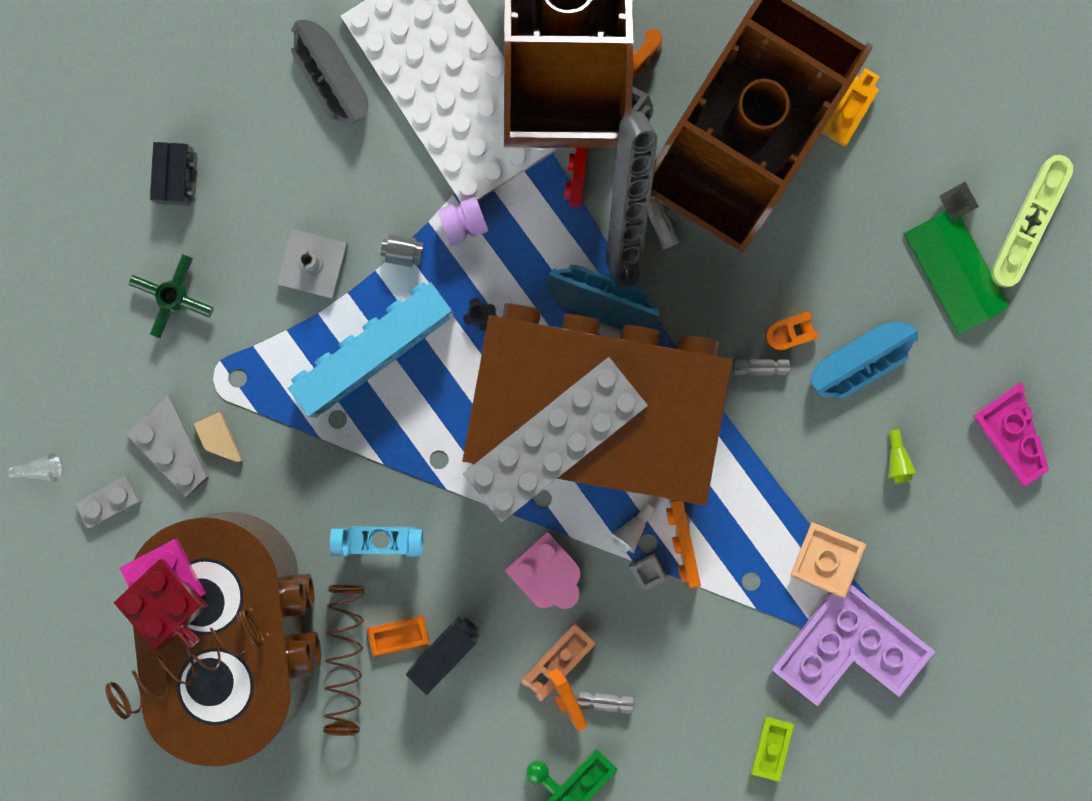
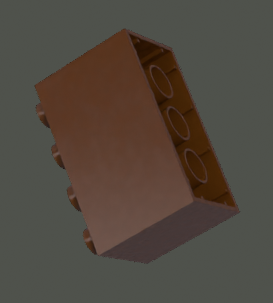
(658, 452)

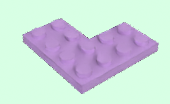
(846, 633)

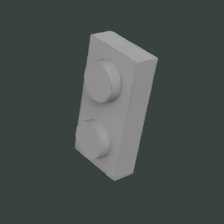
(107, 502)

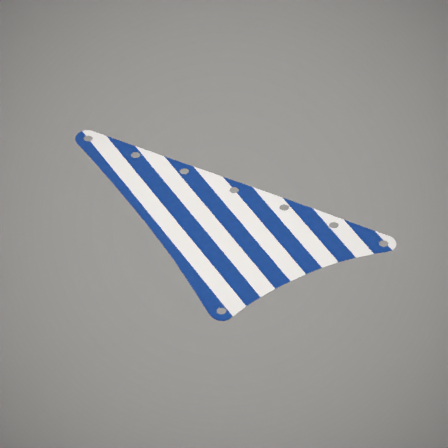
(429, 391)

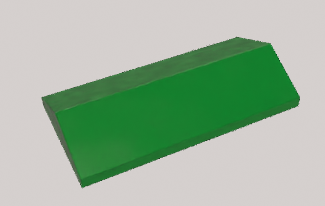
(956, 271)

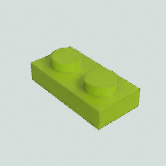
(772, 748)

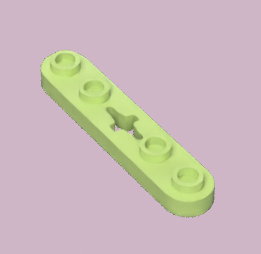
(1045, 196)

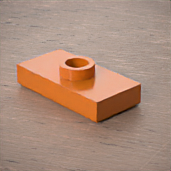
(566, 700)

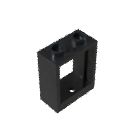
(443, 654)

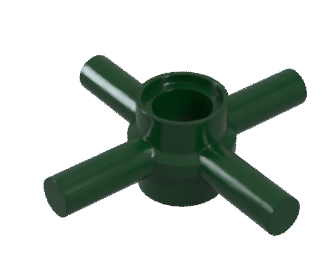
(161, 290)

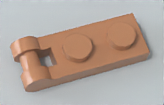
(562, 656)

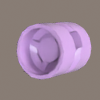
(462, 220)

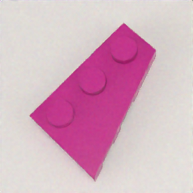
(1012, 433)

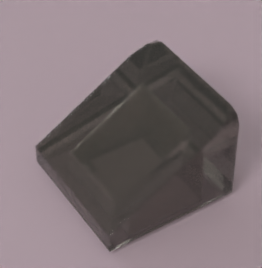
(958, 201)

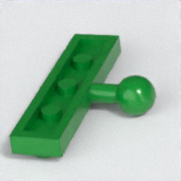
(581, 784)

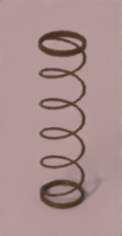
(241, 617)
(330, 728)

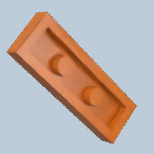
(683, 544)

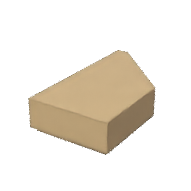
(217, 437)

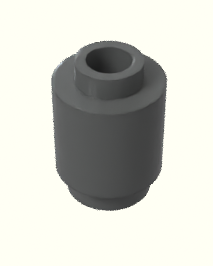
(402, 250)

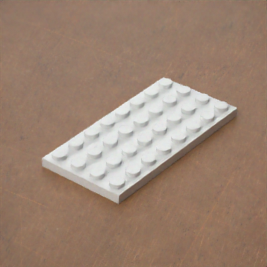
(446, 85)

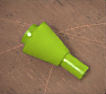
(900, 465)

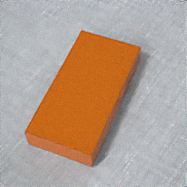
(398, 636)

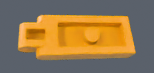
(852, 108)

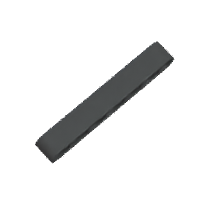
(630, 198)

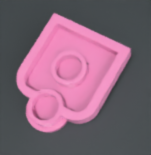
(547, 574)

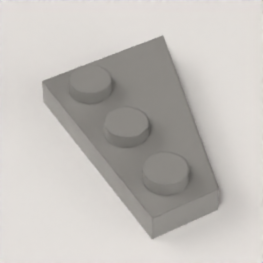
(166, 443)

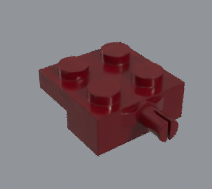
(162, 606)

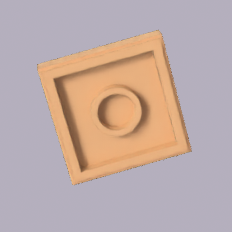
(828, 560)

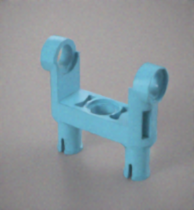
(360, 541)

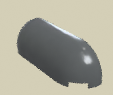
(328, 73)

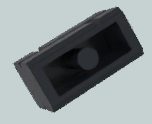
(172, 173)

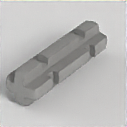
(761, 367)
(605, 702)

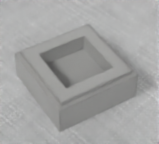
(648, 572)

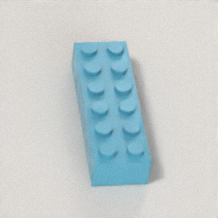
(371, 350)

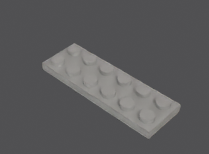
(555, 439)

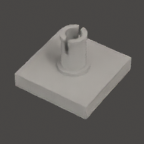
(312, 264)

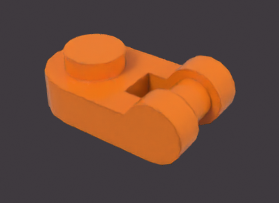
(647, 51)
(782, 334)

